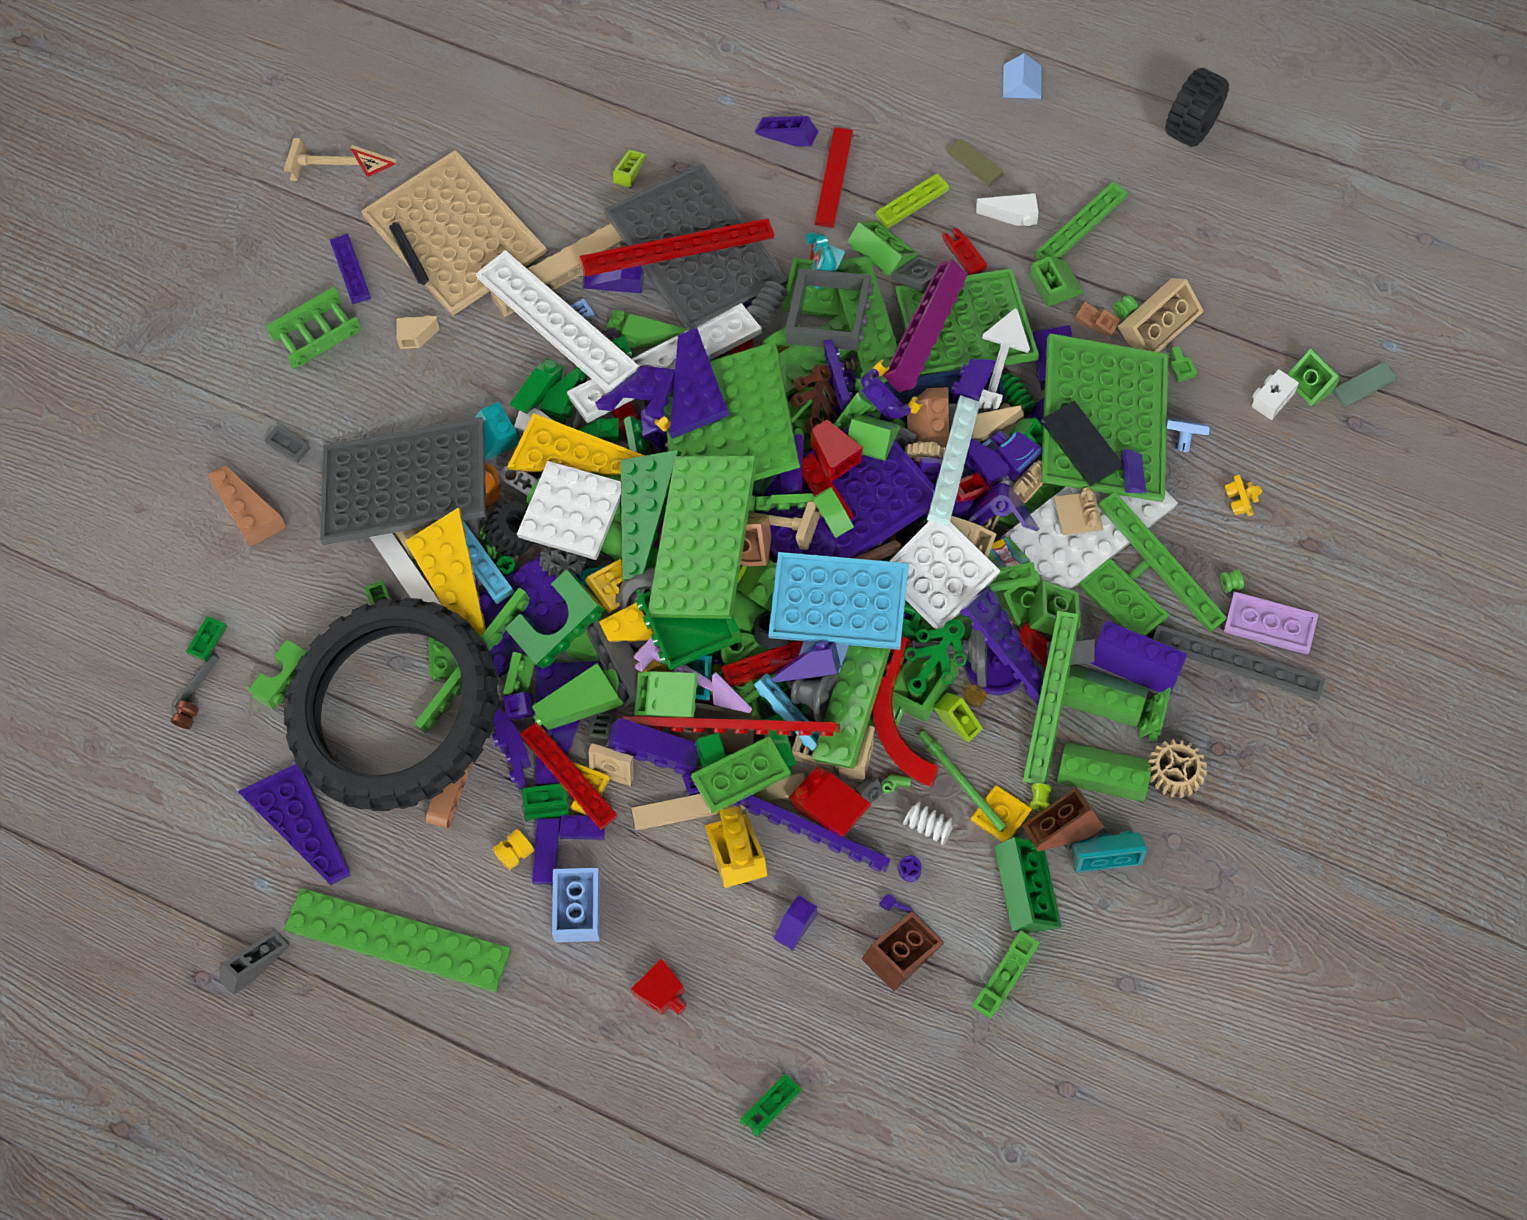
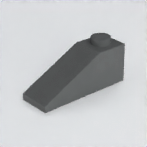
(251, 962)

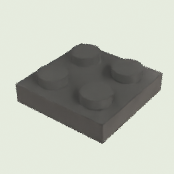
(915, 273)

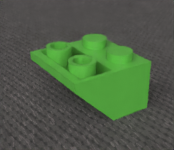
(1054, 280)

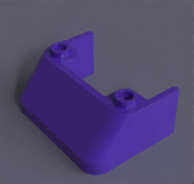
(1001, 502)

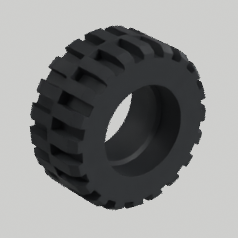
(1197, 107)

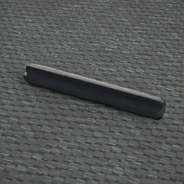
(408, 253)

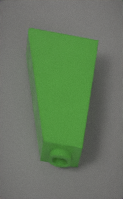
(578, 699)

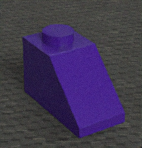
(796, 922)

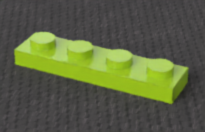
(912, 201)

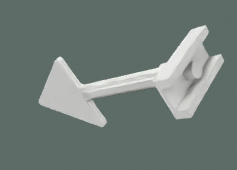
(1008, 334)

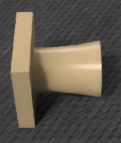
(612, 763)

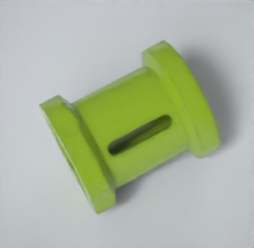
(1040, 796)

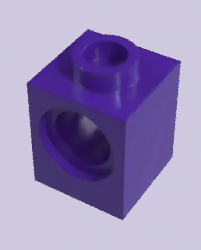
(519, 706)

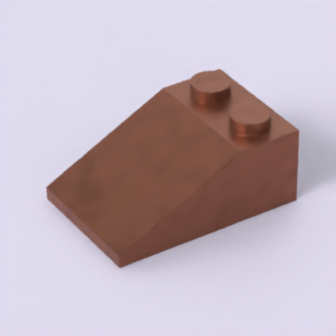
(1063, 822)
(902, 950)

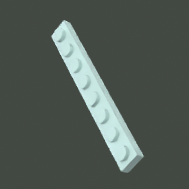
(953, 461)

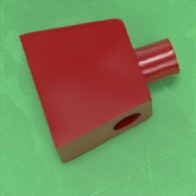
(660, 989)

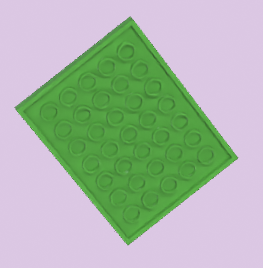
(1122, 397)
(758, 414)

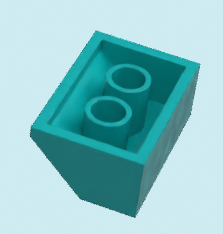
(1109, 852)

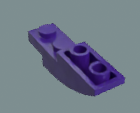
(511, 743)

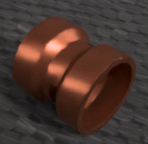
(184, 715)

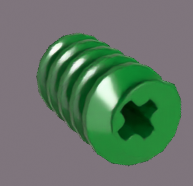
(1016, 394)

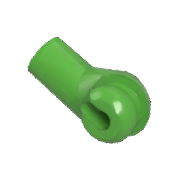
(894, 781)

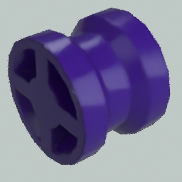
(910, 863)

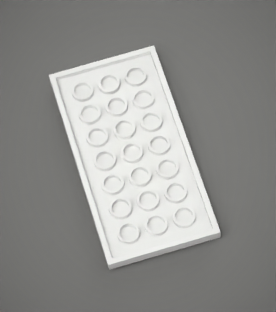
(1072, 557)

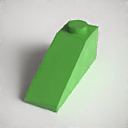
(648, 333)

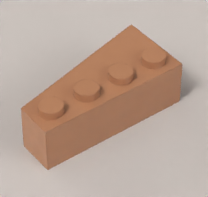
(248, 510)

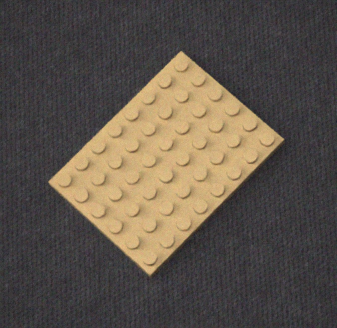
(453, 228)

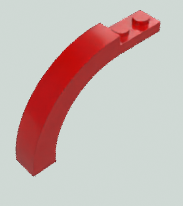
(886, 727)

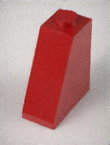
(834, 450)

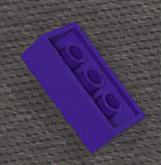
(1138, 658)

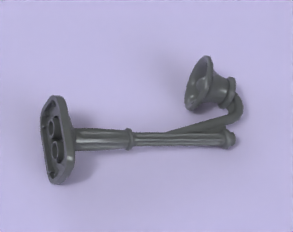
(818, 692)

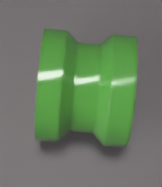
(1125, 307)
(1232, 580)

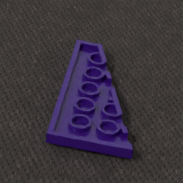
(695, 390)
(548, 681)
(294, 813)

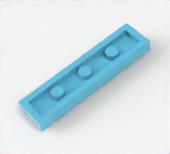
(783, 705)

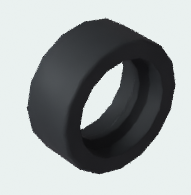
(762, 623)

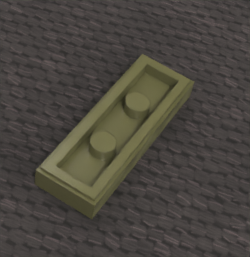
(975, 162)

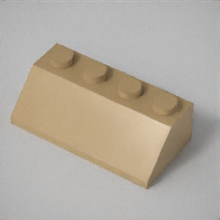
(1162, 316)

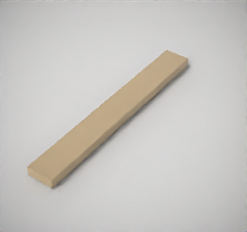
(695, 806)

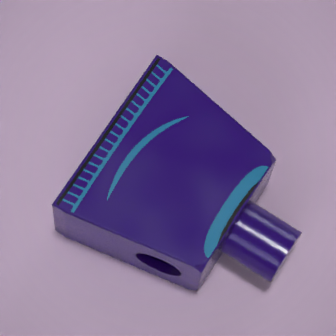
(1017, 452)

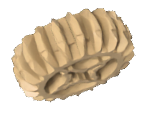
(1190, 759)

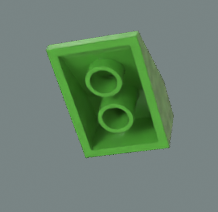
(759, 584)

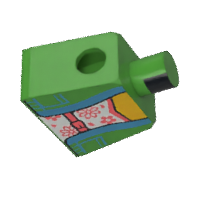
(1006, 553)

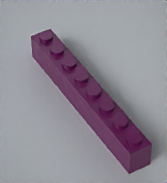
(925, 326)

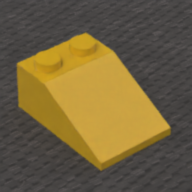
(720, 852)

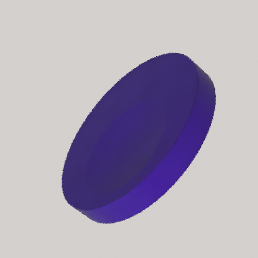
(999, 677)

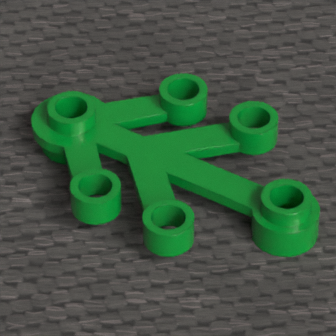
(938, 652)

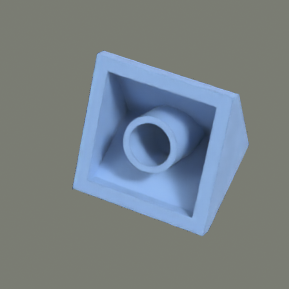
(1022, 78)

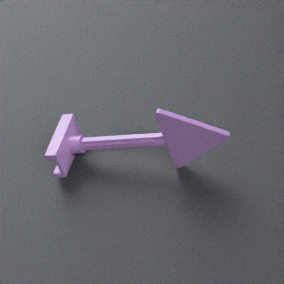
(722, 693)

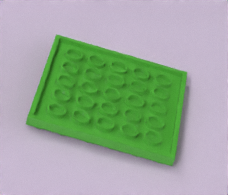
(979, 307)

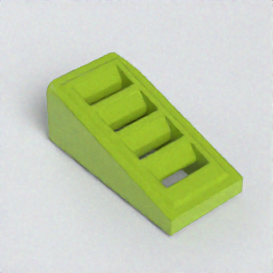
(628, 169)

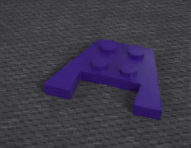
(644, 384)

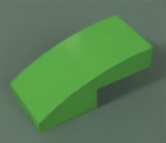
(832, 512)

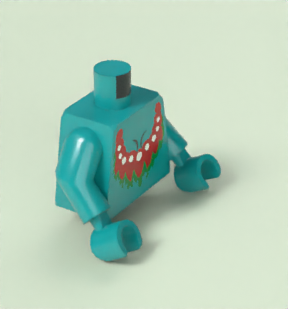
(826, 256)

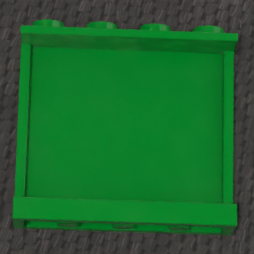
(687, 638)

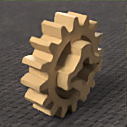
(924, 450)

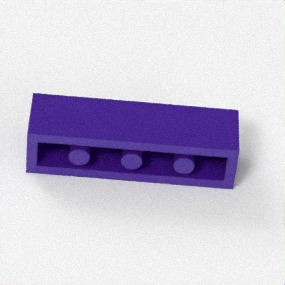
(653, 746)

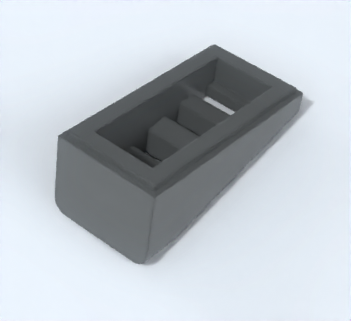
(597, 738)

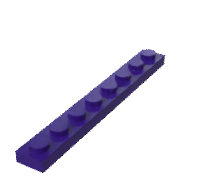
(815, 833)

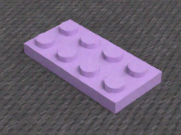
(1271, 623)

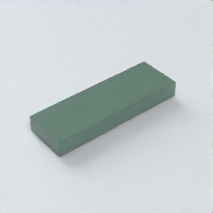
(1364, 384)

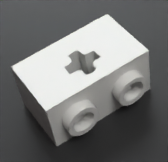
(1274, 394)

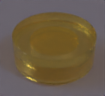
(975, 696)

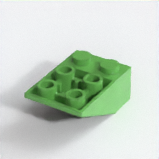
(666, 694)

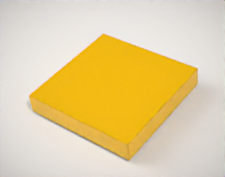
(1008, 809)

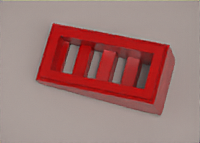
(971, 488)

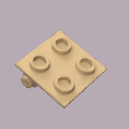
(1028, 482)
(1078, 512)

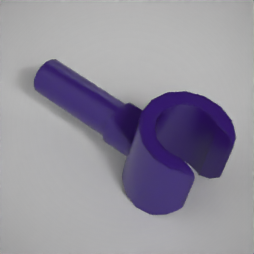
(889, 901)

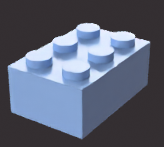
(576, 905)

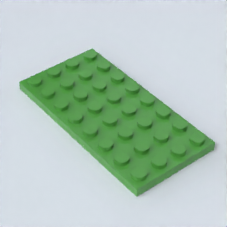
(703, 537)

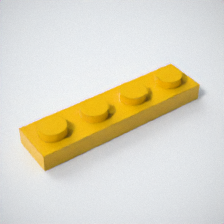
(737, 841)

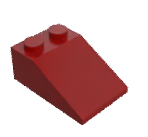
(828, 801)

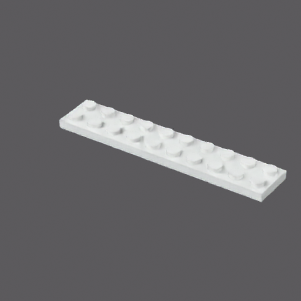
(557, 321)
(718, 337)

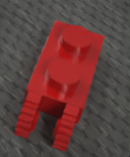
(965, 252)

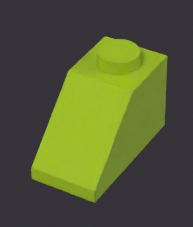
(958, 716)

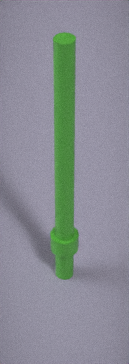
(936, 750)

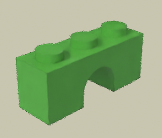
(272, 690)

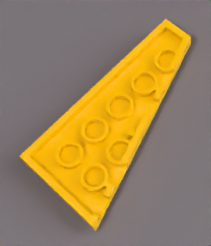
(561, 444)
(448, 567)

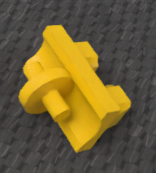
(1237, 488)

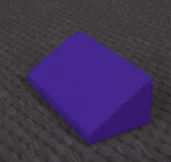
(1133, 472)

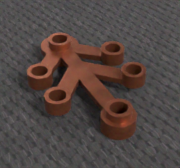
(821, 376)

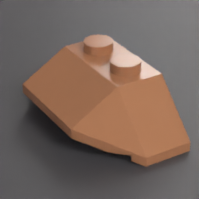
(932, 419)

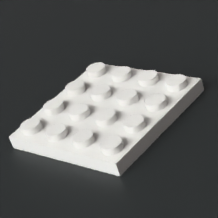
(571, 510)
(943, 572)

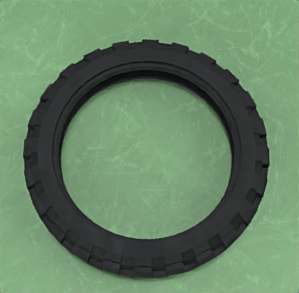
(444, 764)

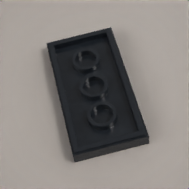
(1082, 443)

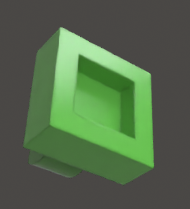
(617, 320)

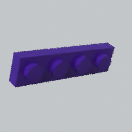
(837, 370)

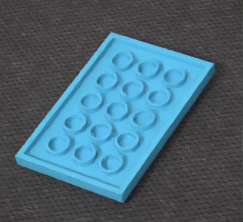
(839, 600)

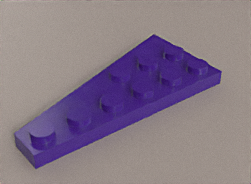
(1004, 640)

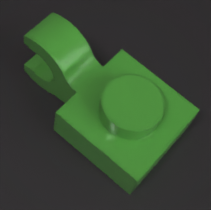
(1181, 367)

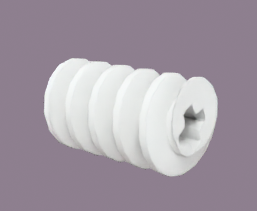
(929, 822)

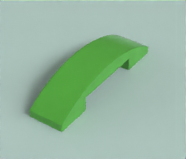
(1006, 975)

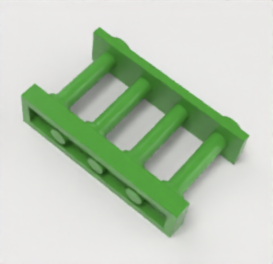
(306, 312)

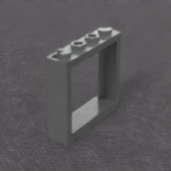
(816, 337)

